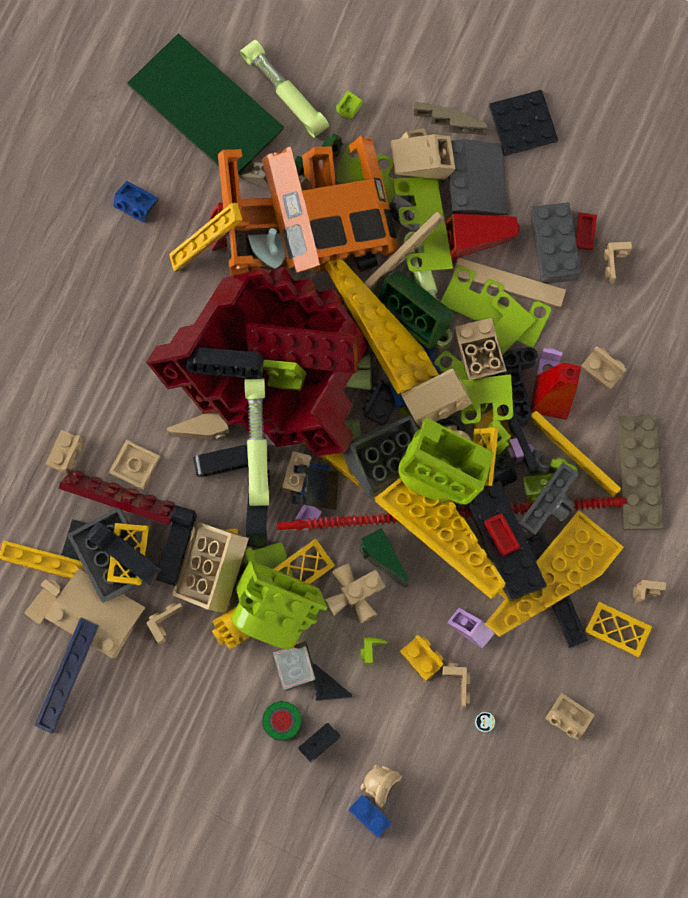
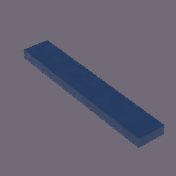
(66, 675)

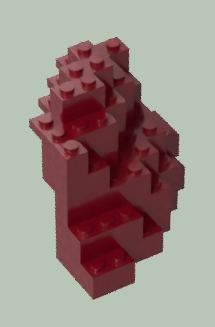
(273, 298)

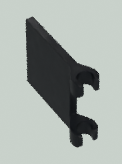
(320, 487)

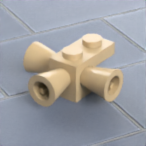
(355, 592)

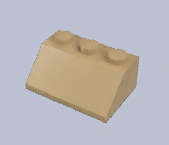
(437, 397)

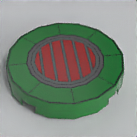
(282, 721)

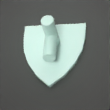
(268, 248)

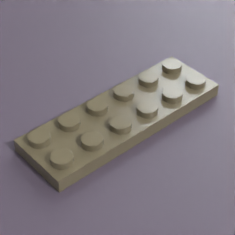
(640, 472)

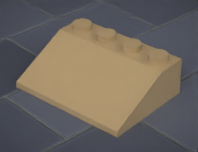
(210, 567)
(114, 617)

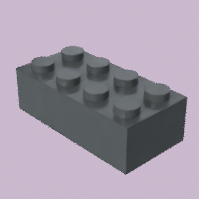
(555, 243)

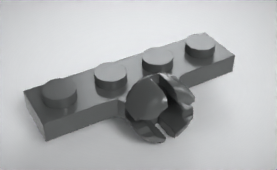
(551, 501)

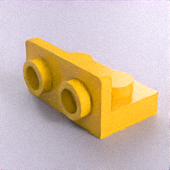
(422, 657)

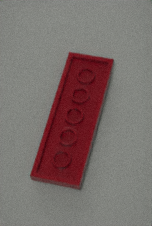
(304, 346)
(118, 497)

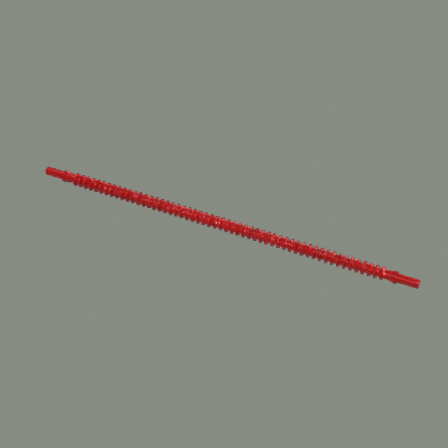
(301, 524)

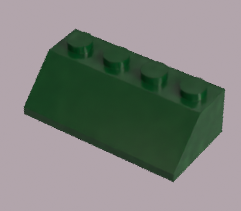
(415, 308)

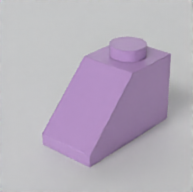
(471, 627)

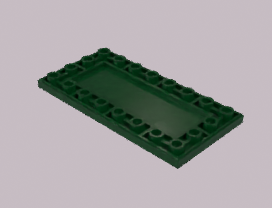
(204, 103)

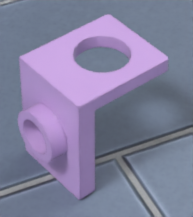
(549, 356)

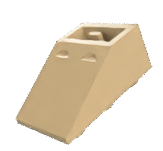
(423, 156)
(479, 349)

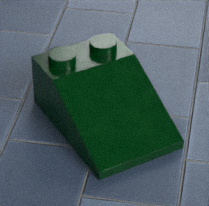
(381, 554)

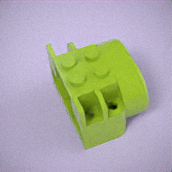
(444, 465)
(275, 606)

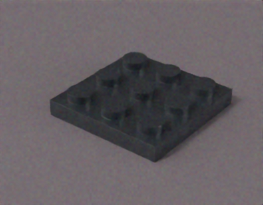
(523, 122)

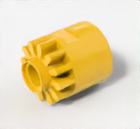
(226, 631)

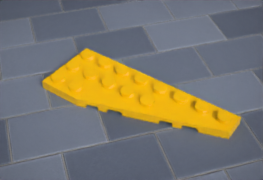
(393, 345)
(444, 532)
(568, 564)

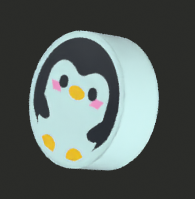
(485, 722)

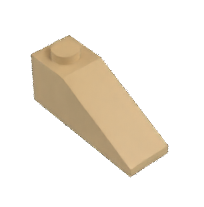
(202, 427)

